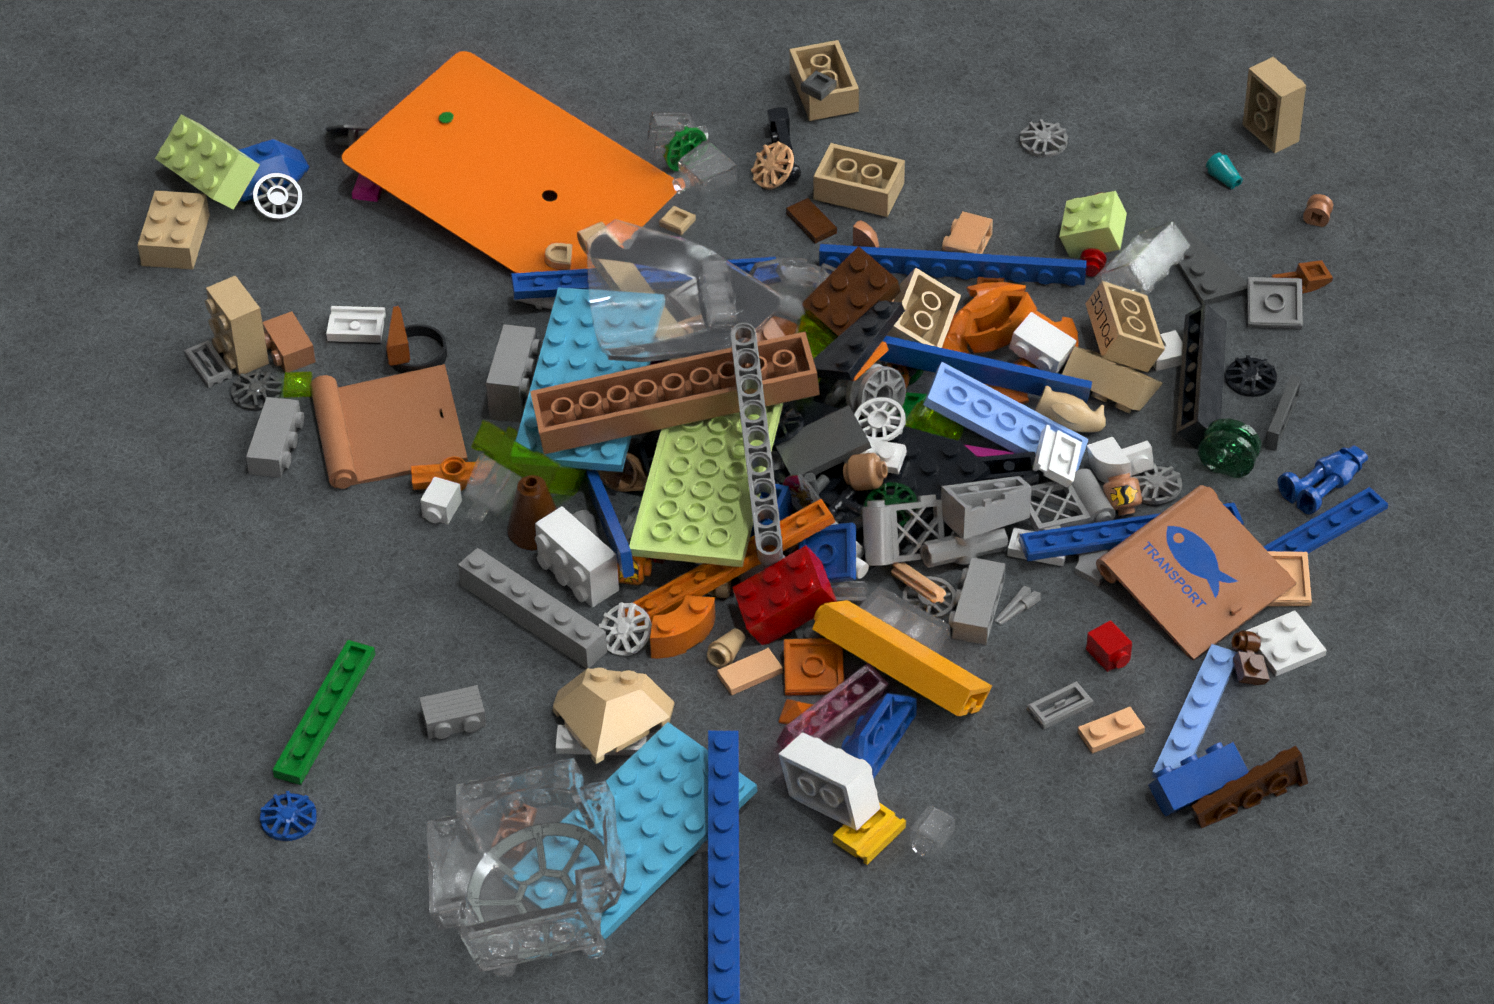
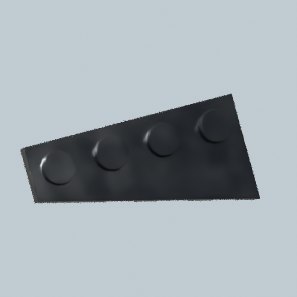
(856, 344)

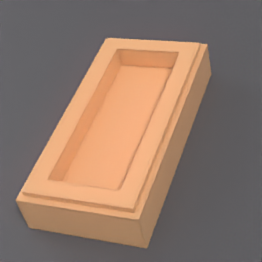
(750, 671)

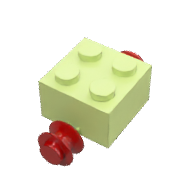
(1092, 228)

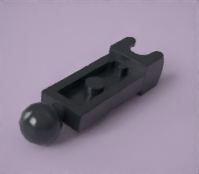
(780, 131)

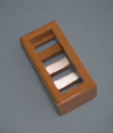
(397, 341)

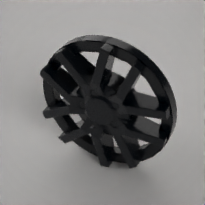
(1252, 376)
(788, 421)

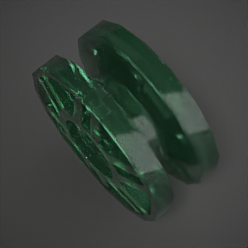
(1229, 447)

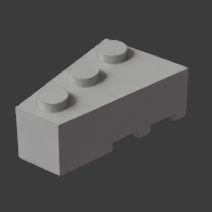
(985, 505)

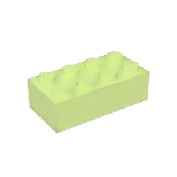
(207, 162)

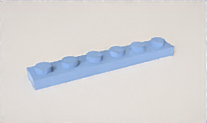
(1197, 708)

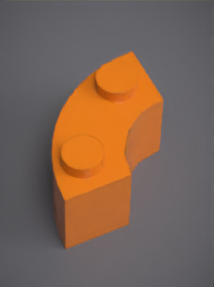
(996, 324)
(682, 628)

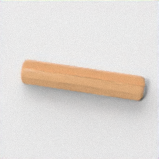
(918, 582)

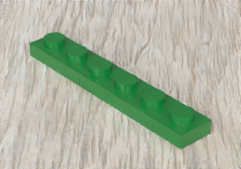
(323, 712)

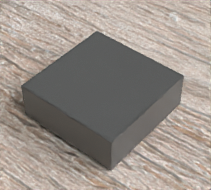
(818, 85)

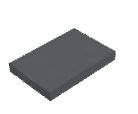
(824, 443)

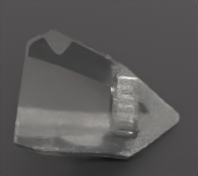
(668, 295)

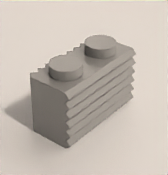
(453, 712)

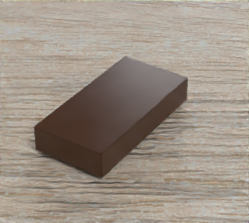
(811, 220)

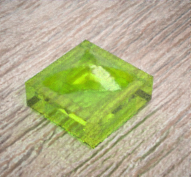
(297, 384)

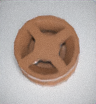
(1318, 210)

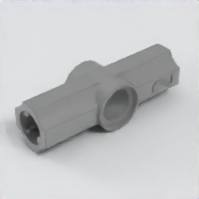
(960, 551)

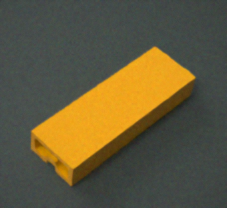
(901, 657)

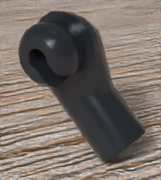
(845, 516)

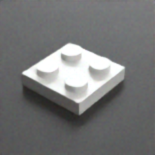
(1287, 643)

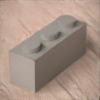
(274, 437)
(977, 600)

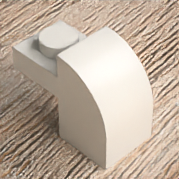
(1110, 460)

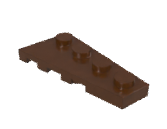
(1249, 790)

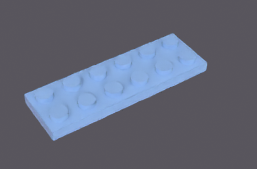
(990, 412)

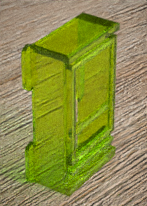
(505, 450)

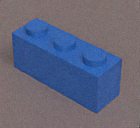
(1197, 777)

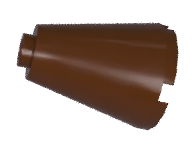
(529, 506)

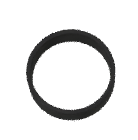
(429, 331)

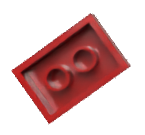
(783, 595)

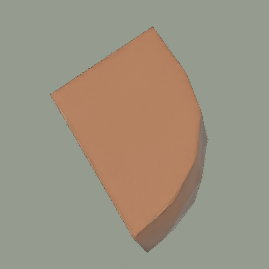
(864, 235)

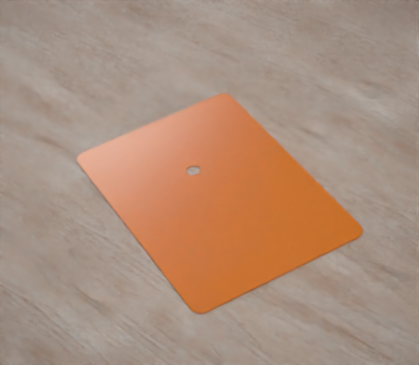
(496, 160)

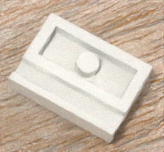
(356, 324)
(1057, 456)

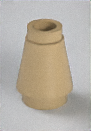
(725, 648)

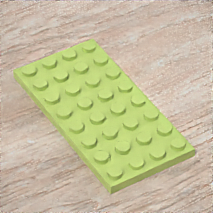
(699, 493)

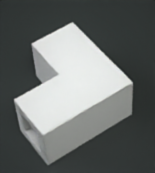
(1173, 351)

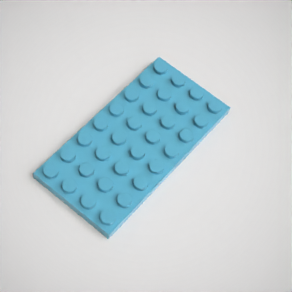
(567, 356)
(660, 814)

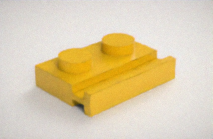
(871, 836)

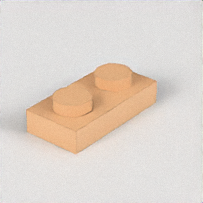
(1111, 730)

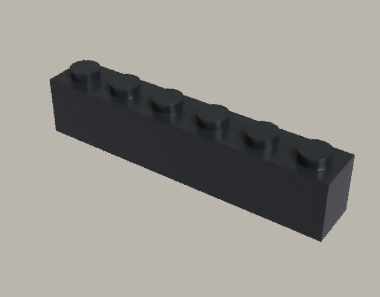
(1201, 373)

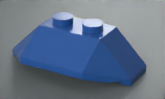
(274, 158)
(881, 730)

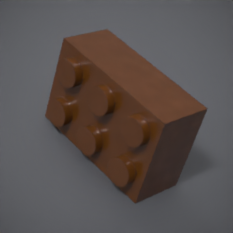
(849, 293)

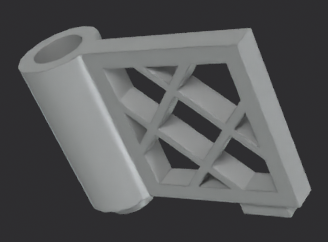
(1083, 497)
(882, 529)

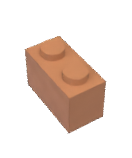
(288, 342)

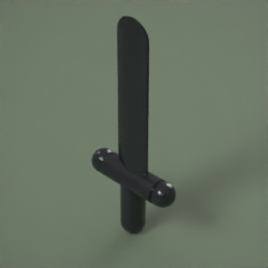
(830, 497)

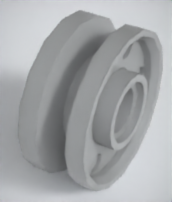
(876, 383)

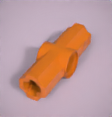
(451, 469)

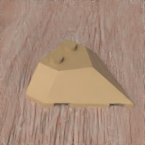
(611, 709)

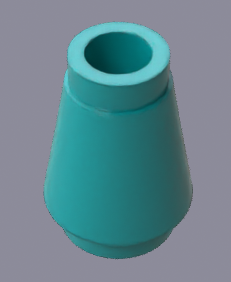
(1223, 170)

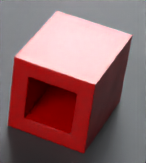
(1109, 646)

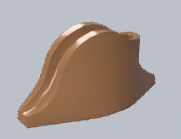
(631, 479)

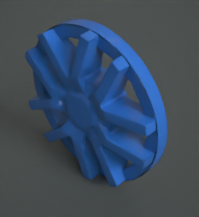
(288, 816)

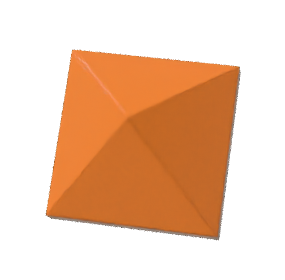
(792, 710)

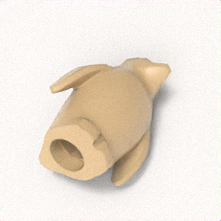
(1070, 411)

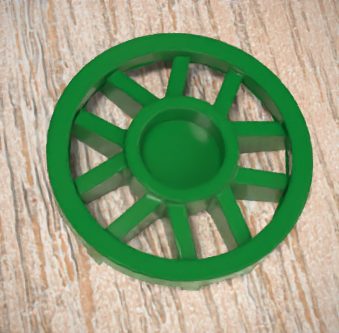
(682, 147)

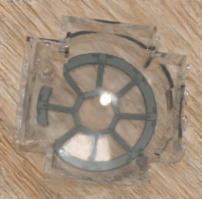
(526, 866)

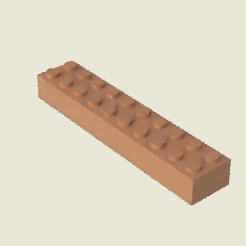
(668, 394)

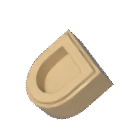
(559, 256)

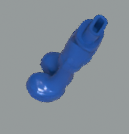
(1334, 470)

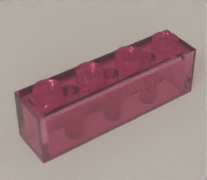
(837, 707)

